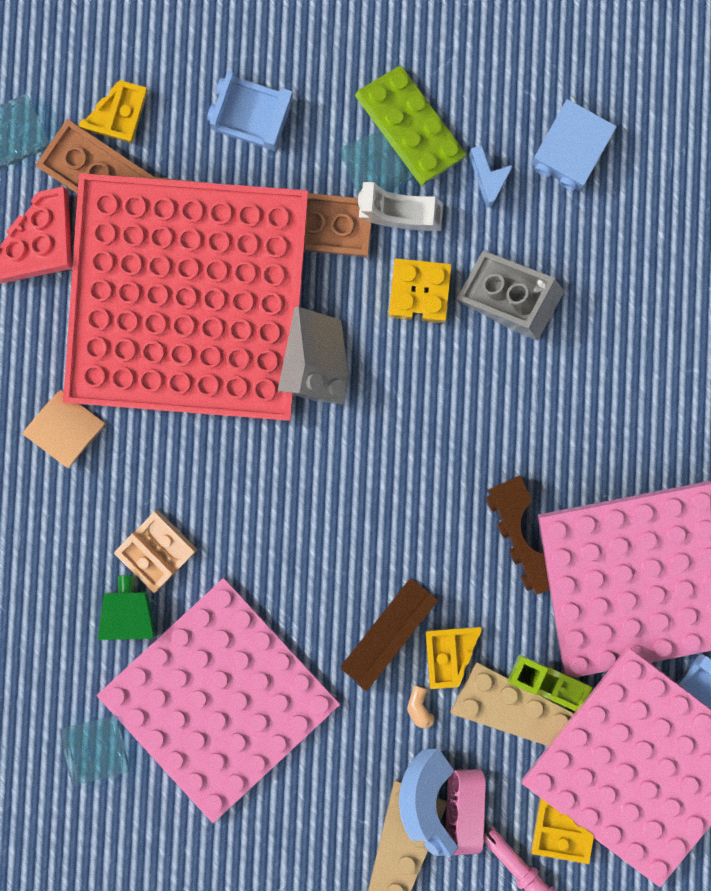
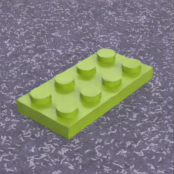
(410, 125)

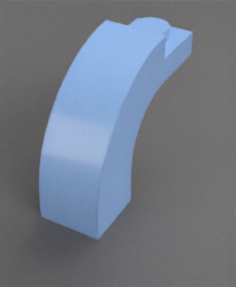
(418, 801)

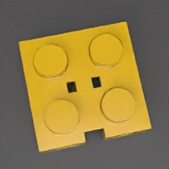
(421, 275)

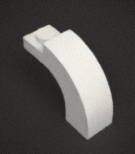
(399, 210)

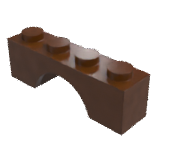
(510, 502)

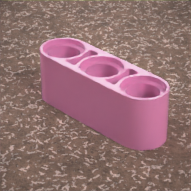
(466, 810)

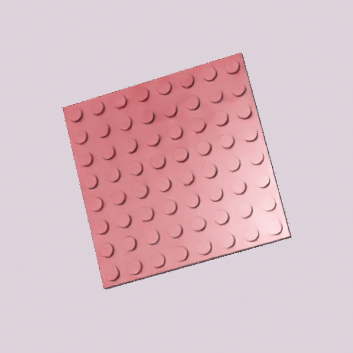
(183, 295)

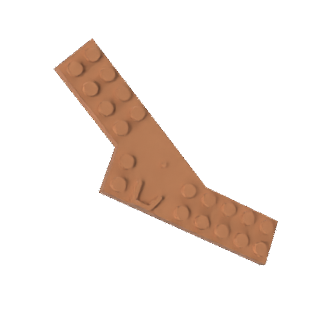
(331, 220)

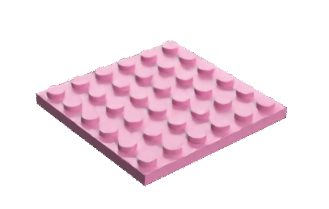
(630, 577)
(218, 700)
(633, 767)

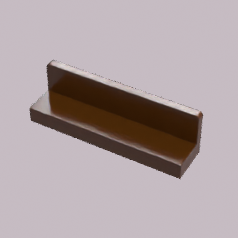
(388, 634)

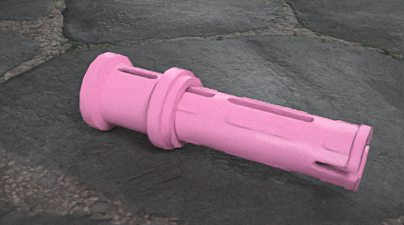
(526, 877)

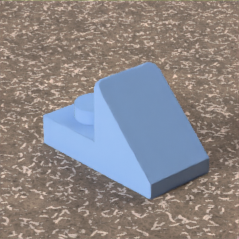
(489, 182)

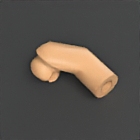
(416, 709)

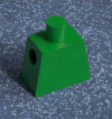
(126, 613)

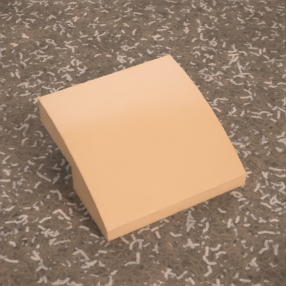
(64, 429)
(155, 551)

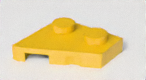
(117, 113)
(449, 654)
(559, 836)

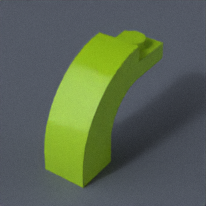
(548, 683)

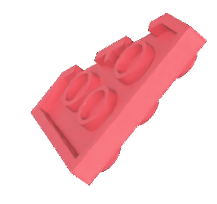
(39, 239)

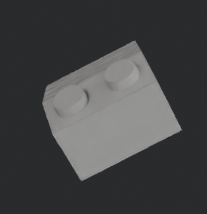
(511, 294)
(315, 358)

